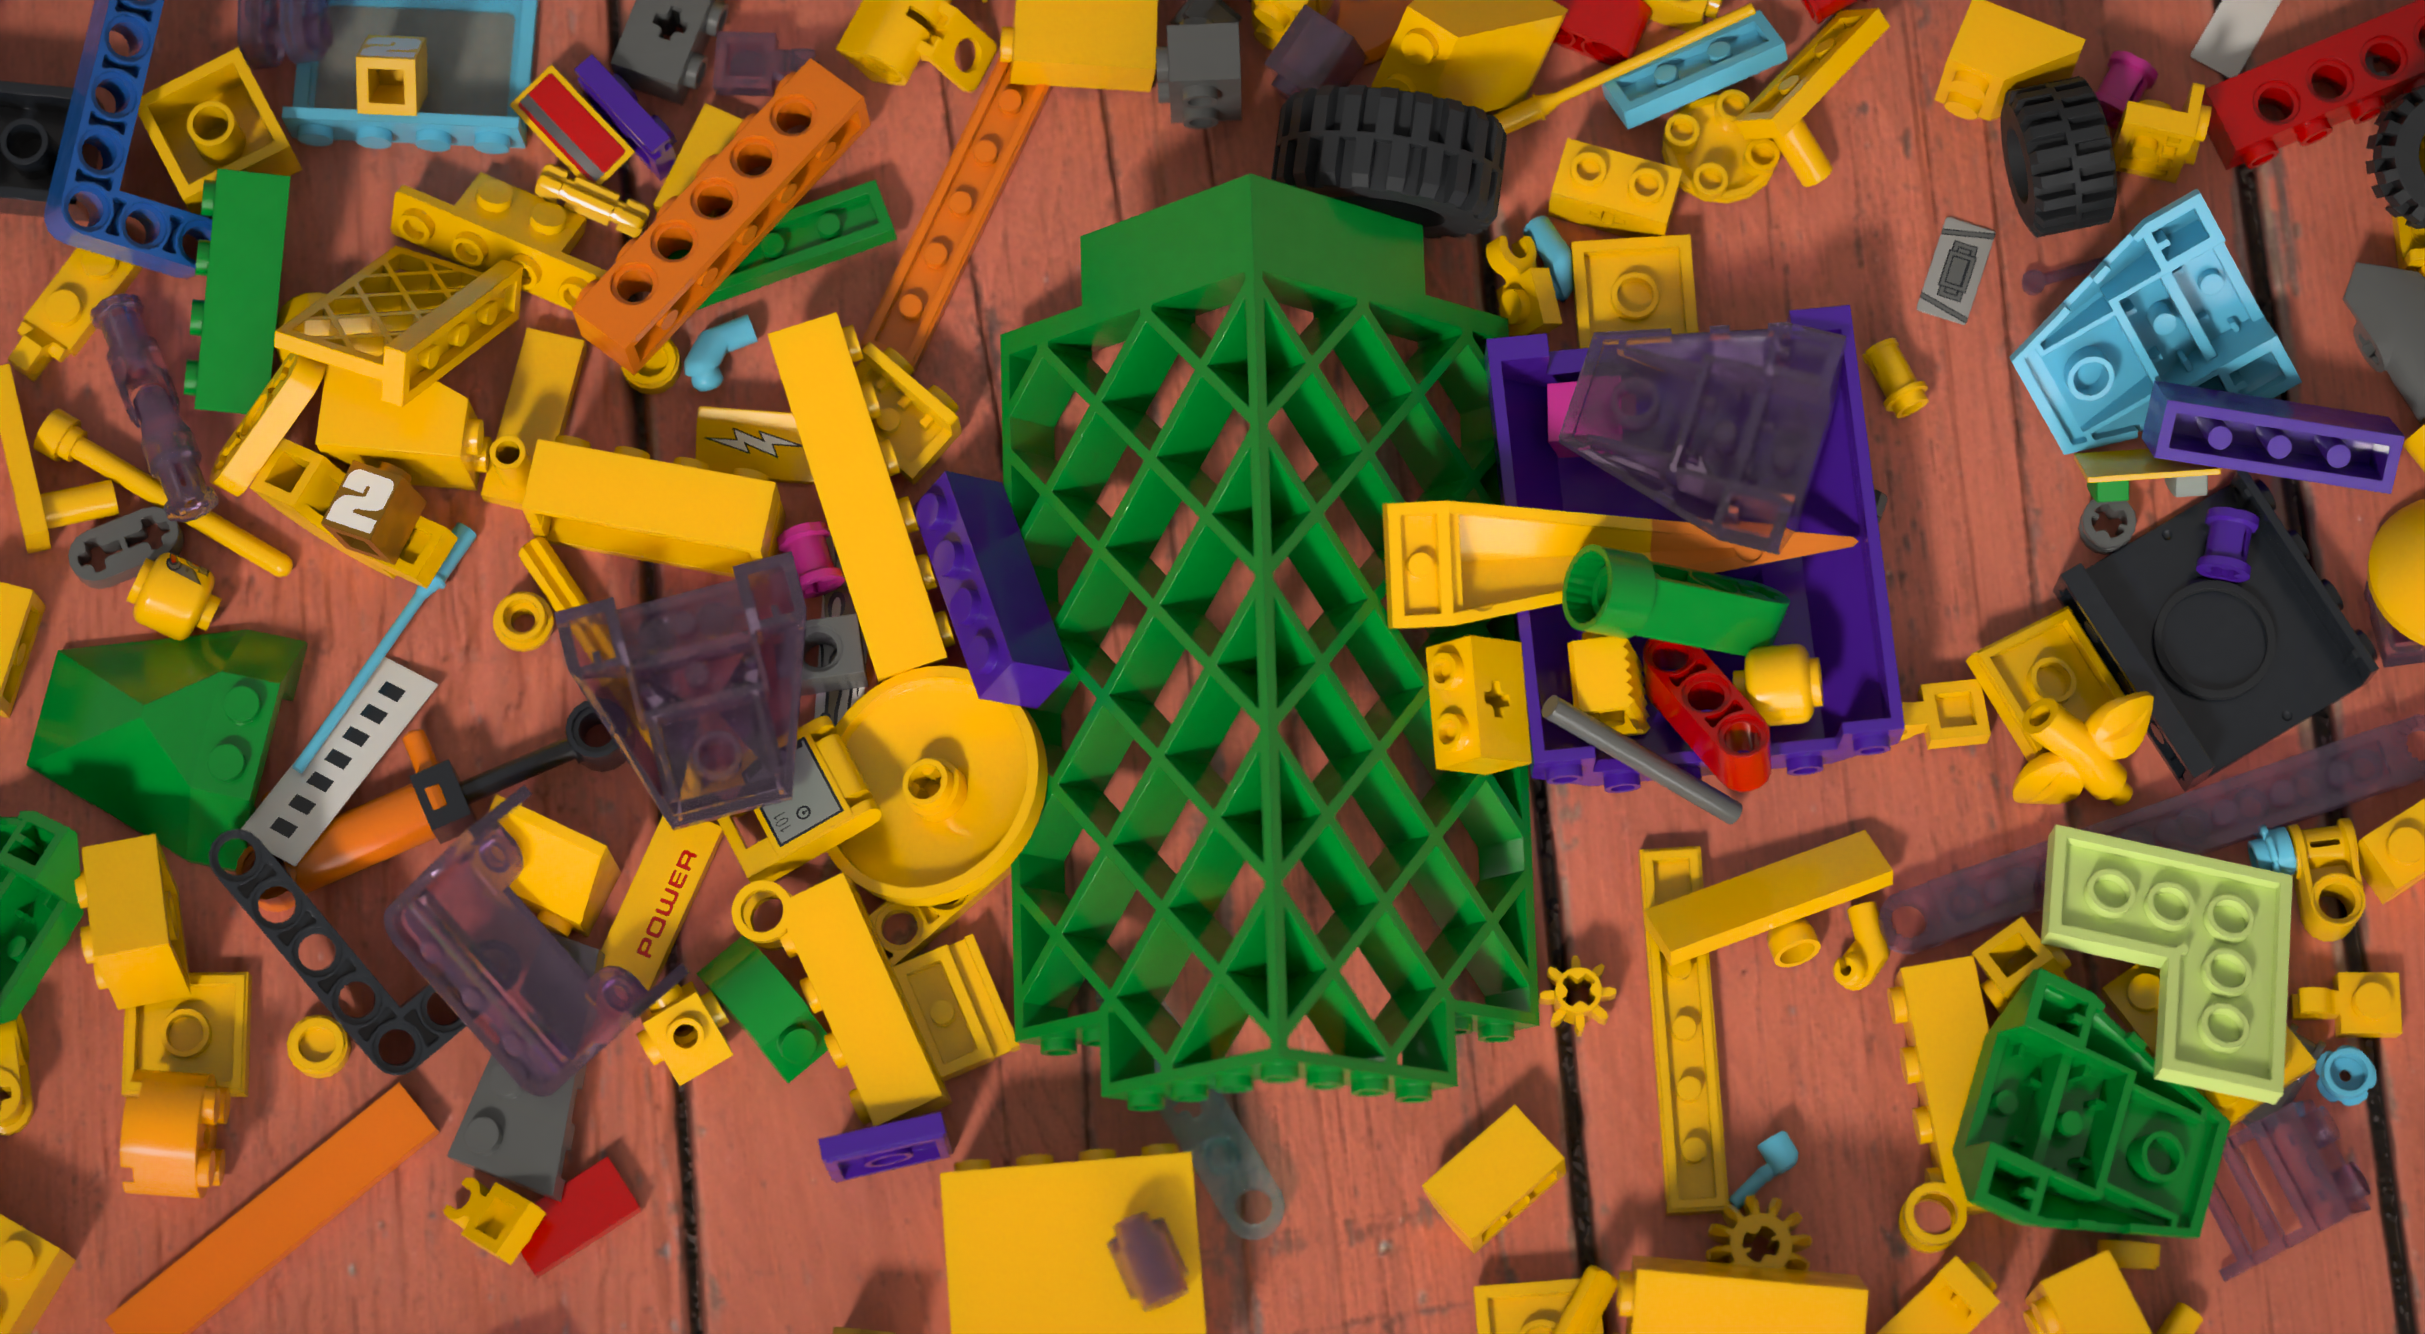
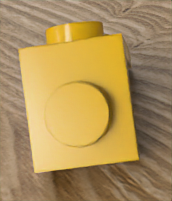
(1949, 1304)

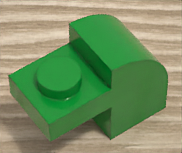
(765, 1007)

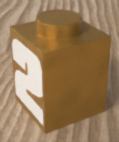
(374, 510)

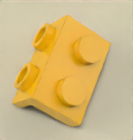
(913, 418)

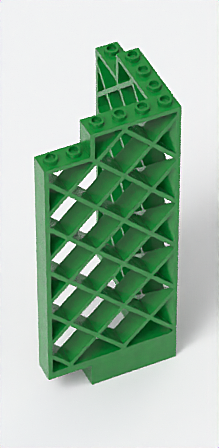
(1145, 285)

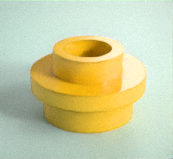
(516, 605)

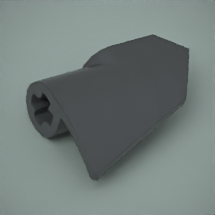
(2391, 326)

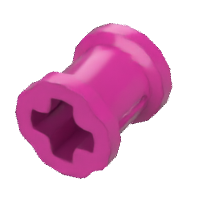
(2124, 81)
(812, 558)

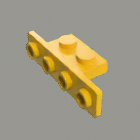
(497, 224)

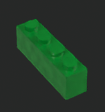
(241, 289)

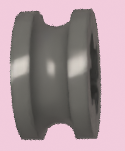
(2100, 541)

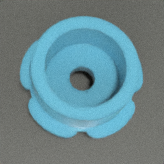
(2272, 851)
(2345, 1059)

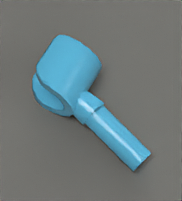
(1780, 1157)

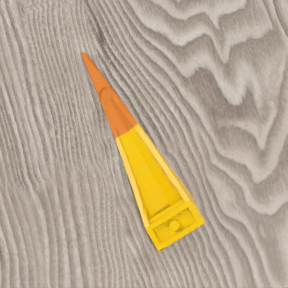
(1488, 561)

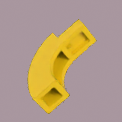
(302, 489)

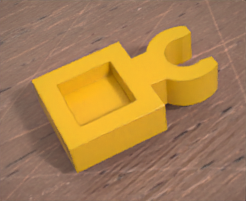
(496, 1219)

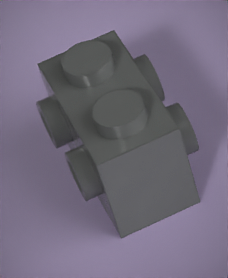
(1200, 72)

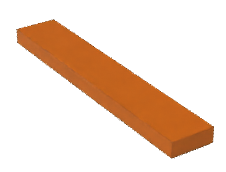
(956, 215)
(278, 1219)

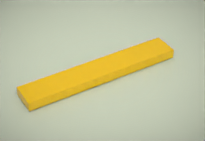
(1684, 1049)

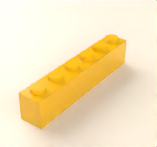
(858, 496)

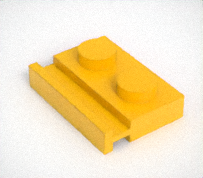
(957, 1007)

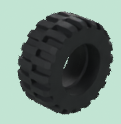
(1394, 155)

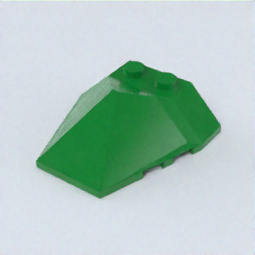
(168, 732)
(35, 903)
(2078, 1129)

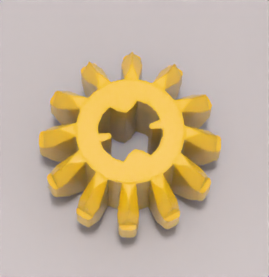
(1762, 1224)

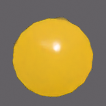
(1714, 153)

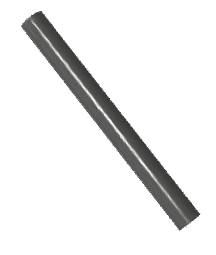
(1641, 759)

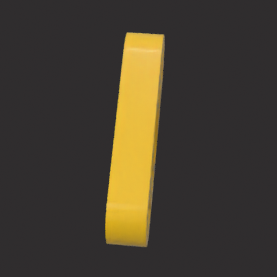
(266, 423)

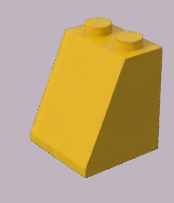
(1471, 49)
(429, 437)

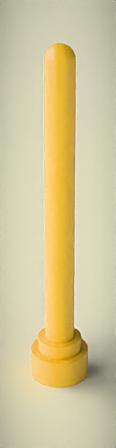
(65, 439)

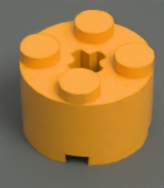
(173, 1134)

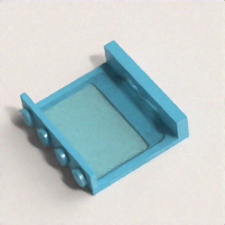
(475, 65)

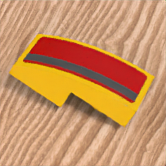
(571, 127)

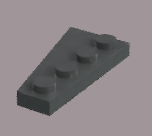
(521, 1133)

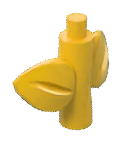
(2081, 751)

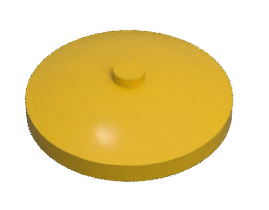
(952, 782)

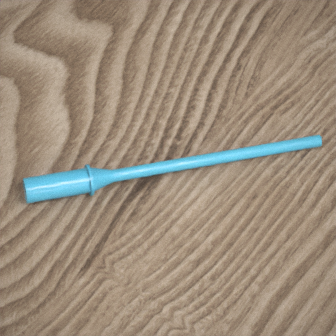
(465, 538)

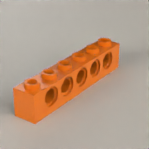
(717, 245)

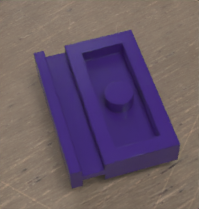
(620, 108)

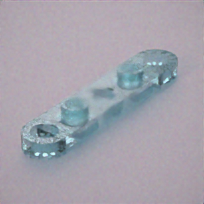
(1223, 1158)

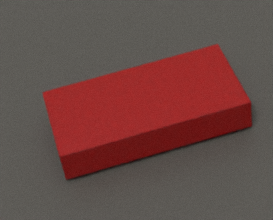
(588, 1210)

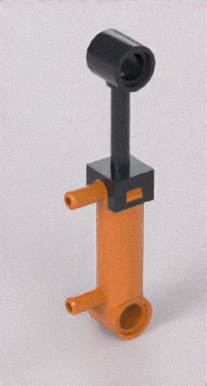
(426, 809)

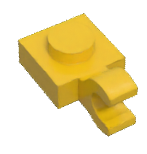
(1529, 293)
(1948, 714)
(2360, 1004)

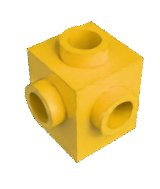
(2011, 959)
(694, 1049)

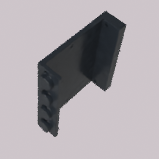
(2217, 636)

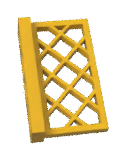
(430, 339)

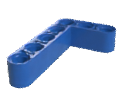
(112, 137)

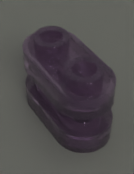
(280, 26)

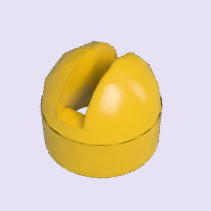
(1793, 943)

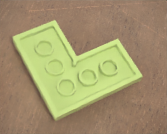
(2211, 932)

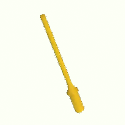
(1541, 105)

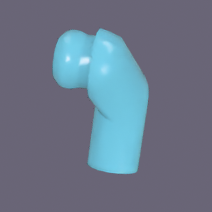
(1554, 254)
(710, 348)

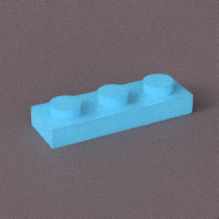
(1696, 70)

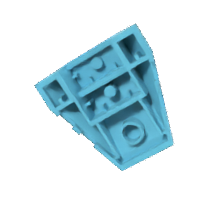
(2152, 310)

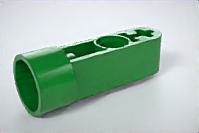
(1630, 596)

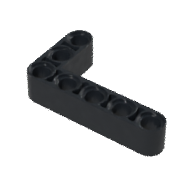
(343, 969)

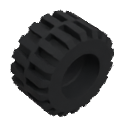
(2058, 156)
(2397, 157)

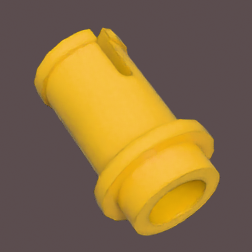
(1895, 378)

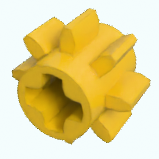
(1574, 979)

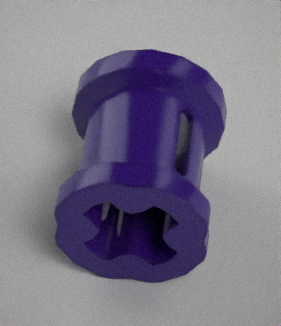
(2227, 544)

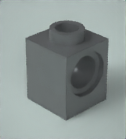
(849, 664)

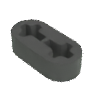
(120, 535)

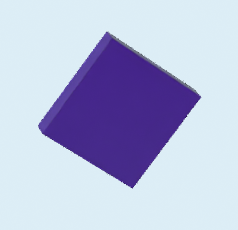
(886, 1147)

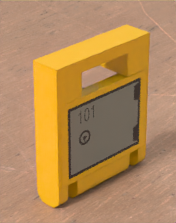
(818, 813)

